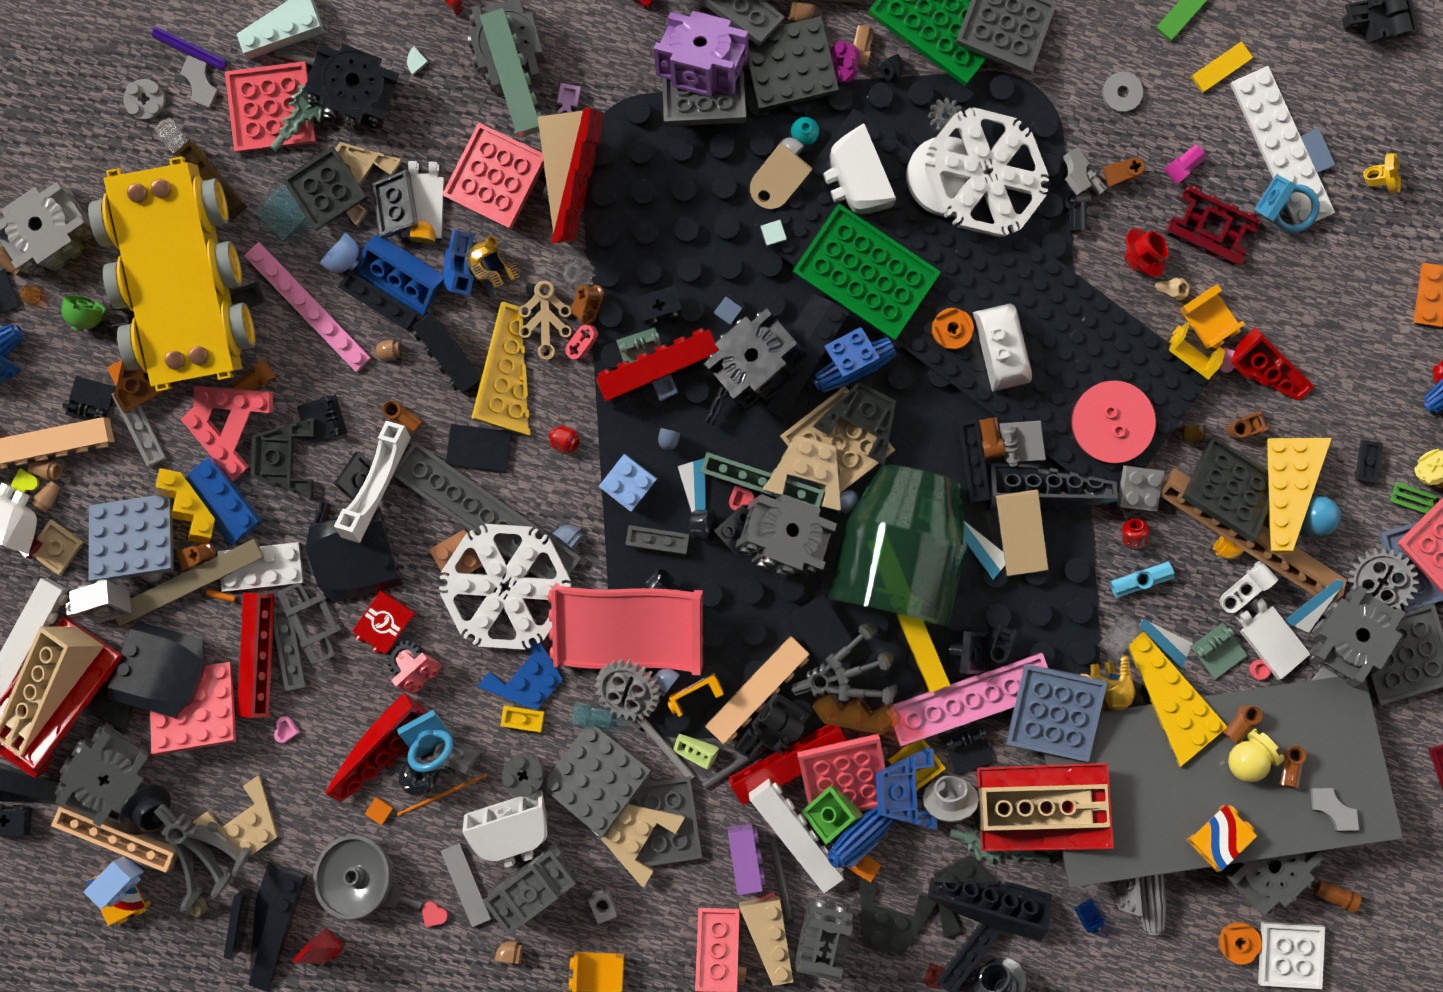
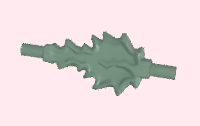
(299, 116)
(973, 840)

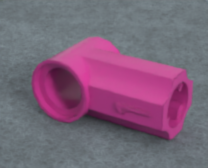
(1182, 166)

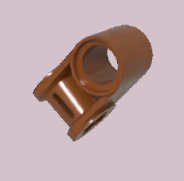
(1121, 173)
(585, 304)
(1250, 425)
(195, 555)

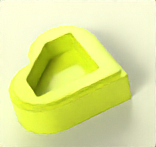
(25, 481)

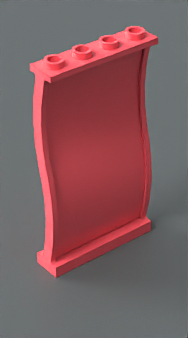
(636, 624)

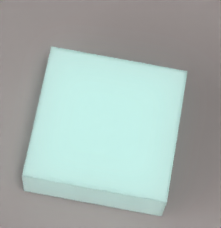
(773, 233)

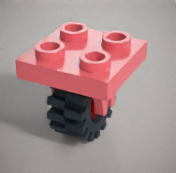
(411, 666)

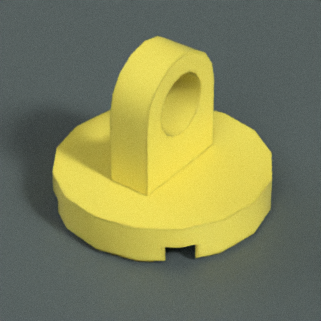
(1431, 468)

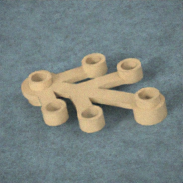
(544, 316)

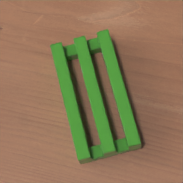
(1396, 492)

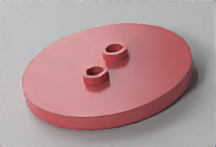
(1113, 422)

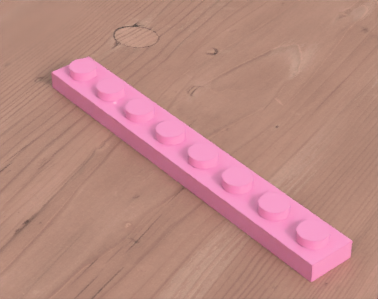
(307, 307)

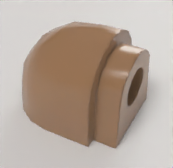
(800, 11)
(388, 350)
(509, 952)

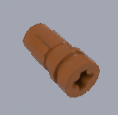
(1334, 894)

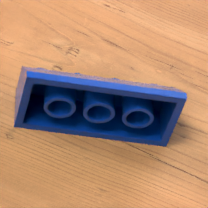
(399, 274)
(224, 500)

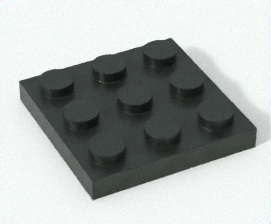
(324, 188)

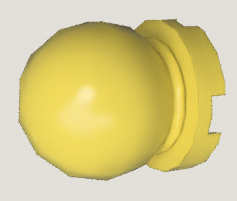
(1253, 758)

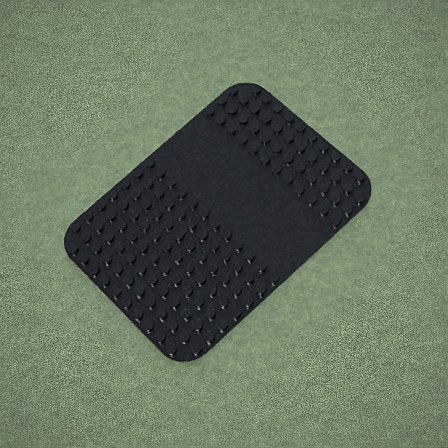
(681, 214)

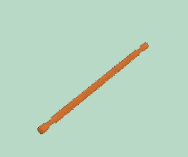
(442, 794)

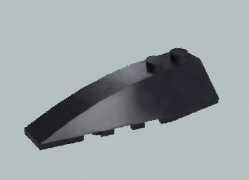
(1000, 906)

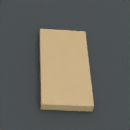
(1022, 532)

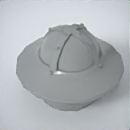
(950, 799)

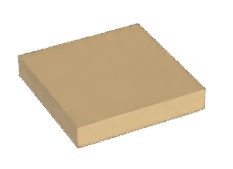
(58, 547)

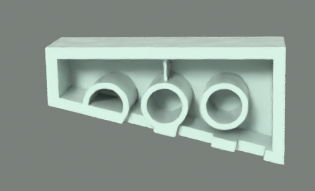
(280, 28)

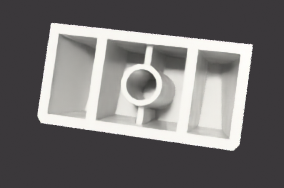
(859, 174)
(1003, 346)
(16, 520)
(507, 829)

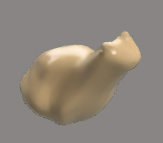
(1175, 288)

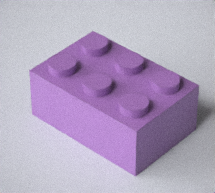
(746, 858)

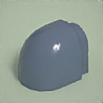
(668, 439)
(848, 501)
(568, 535)
(666, 679)

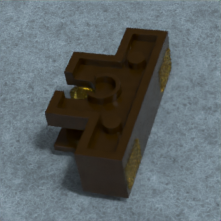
(207, 171)

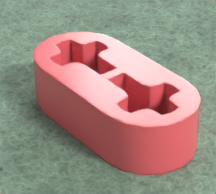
(578, 339)

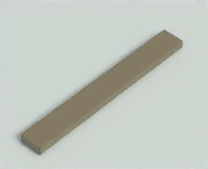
(192, 580)

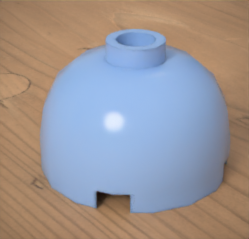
(341, 255)

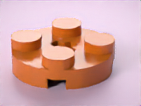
(948, 339)
(1249, 950)

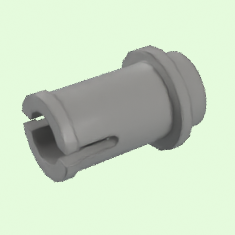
(1097, 185)

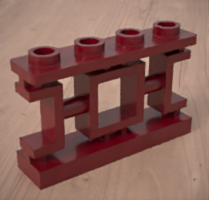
(1206, 241)

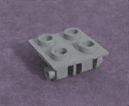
(1022, 441)

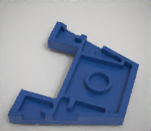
(532, 681)
(898, 790)

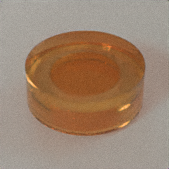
(31, 294)

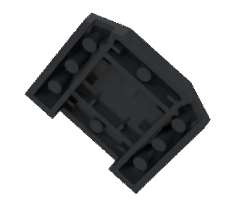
(348, 567)
(158, 670)

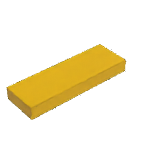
(1221, 67)

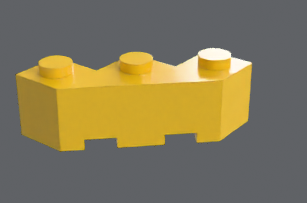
(186, 504)

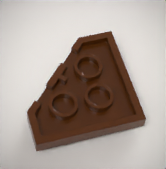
(134, 388)

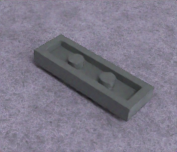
(657, 540)

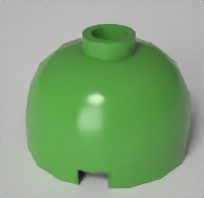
(81, 313)

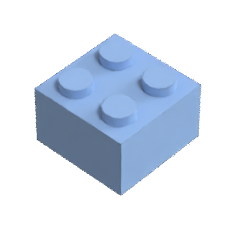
(627, 482)
(114, 882)

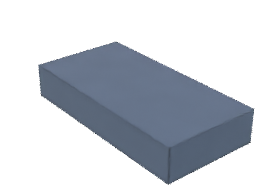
(1317, 150)

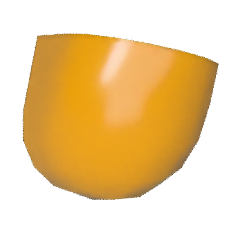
(423, 233)
(1227, 549)

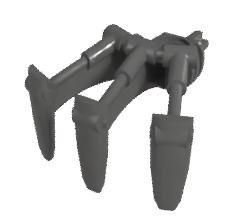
(844, 690)
(196, 840)

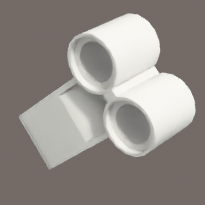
(1258, 578)

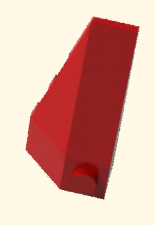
(1266, 364)
(320, 949)

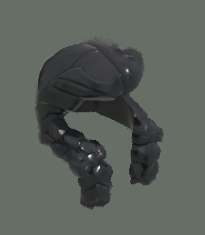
(414, 782)

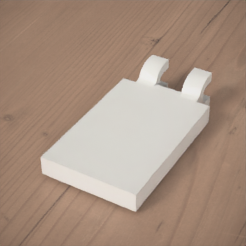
(427, 196)
(1272, 639)

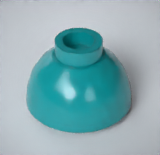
(805, 130)

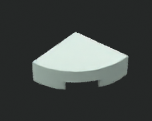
(415, 61)

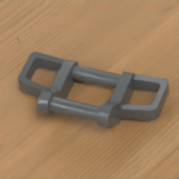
(305, 640)

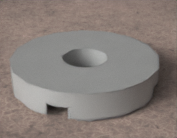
(1118, 103)

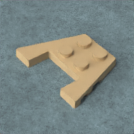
(360, 164)
(811, 462)
(252, 827)
(631, 832)

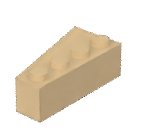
(768, 932)

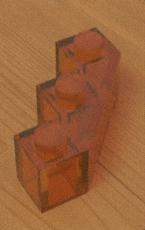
(856, 714)

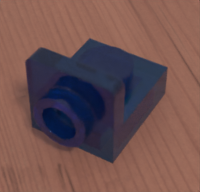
(1089, 916)

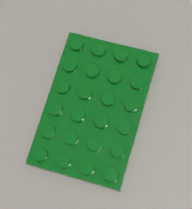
(932, 31)
(866, 272)

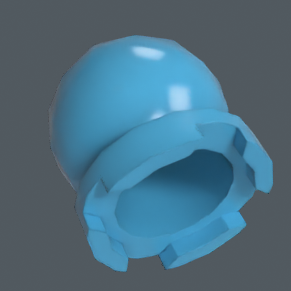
(1321, 517)

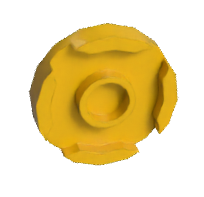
(1387, 173)

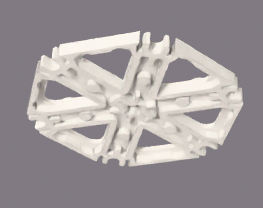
(980, 184)
(486, 584)

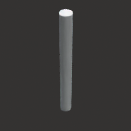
(665, 747)

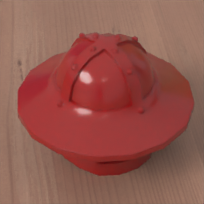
(1146, 252)

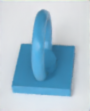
(1277, 198)
(423, 736)

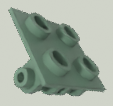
(637, 344)
(1218, 650)

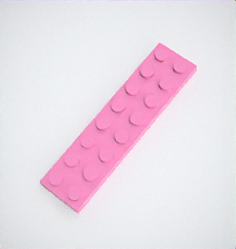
(961, 701)

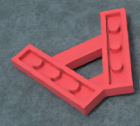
(223, 445)

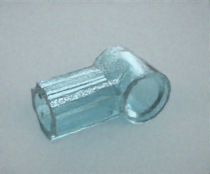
(589, 715)

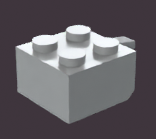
(99, 601)

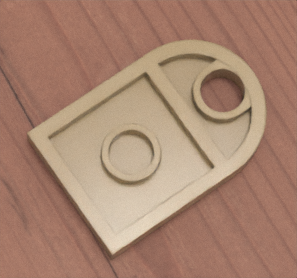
(779, 176)

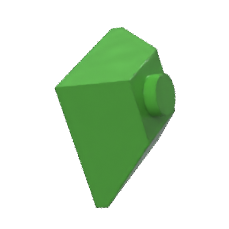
(831, 814)

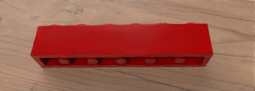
(657, 365)
(255, 655)
(782, 767)

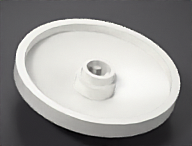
(918, 181)

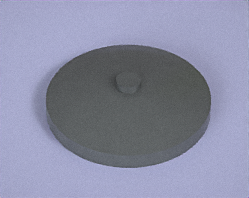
(352, 877)

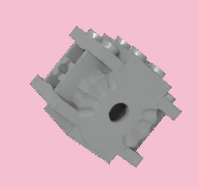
(54, 234)

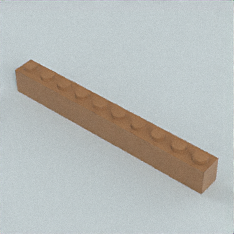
(1297, 567)

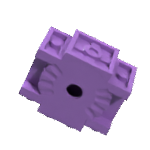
(701, 53)

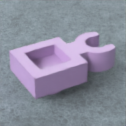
(568, 97)

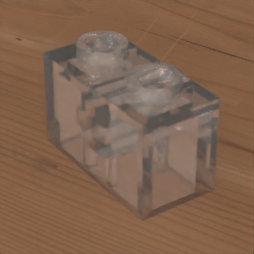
(1120, 636)

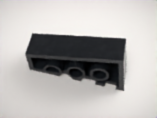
(446, 352)

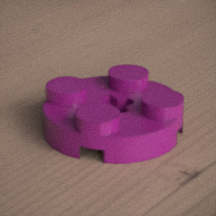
(851, 55)

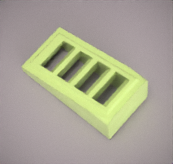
(708, 751)

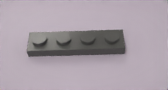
(288, 651)

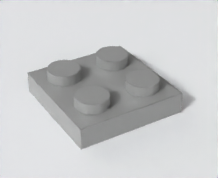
(1140, 488)

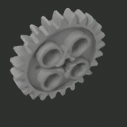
(1400, 590)
(613, 685)

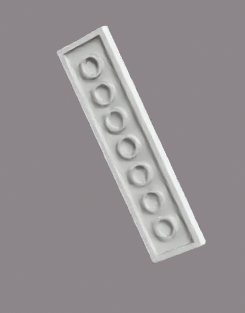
(1280, 140)

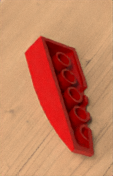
(376, 748)

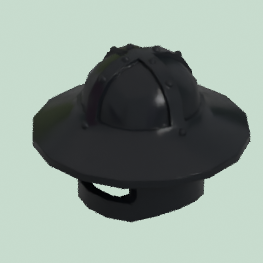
(138, 813)
(1001, 973)

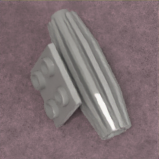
(1145, 899)

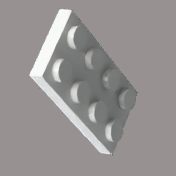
(279, 567)

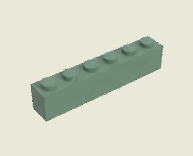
(510, 71)
(756, 479)

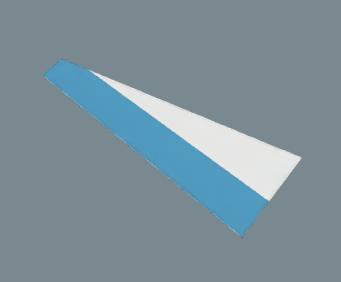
(694, 484)
(987, 553)
(1311, 611)
(1172, 644)

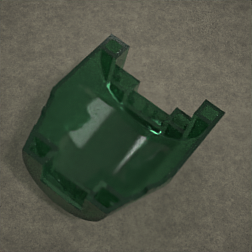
(904, 546)

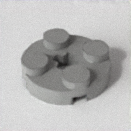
(136, 90)

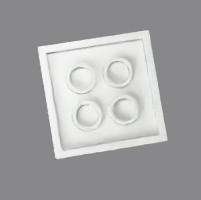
(1291, 955)

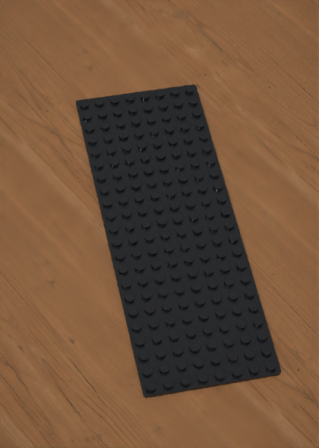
(1067, 325)

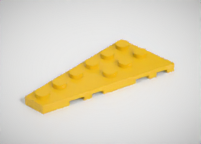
(503, 384)
(1292, 477)
(1180, 709)

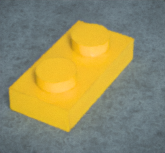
(522, 718)

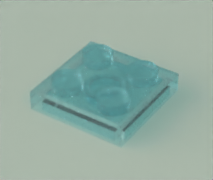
(281, 213)

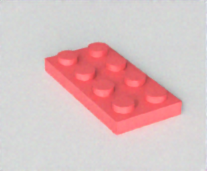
(717, 950)

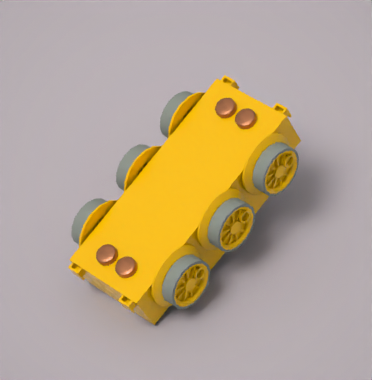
(172, 273)

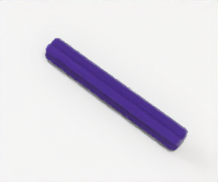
(189, 48)

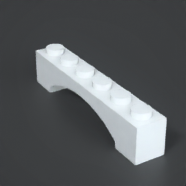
(357, 516)

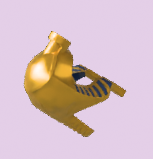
(485, 259)
(1119, 691)

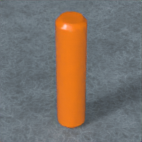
(220, 595)

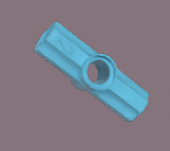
(1154, 575)

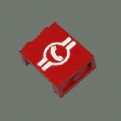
(383, 622)

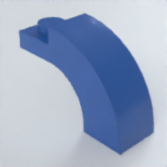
(456, 265)

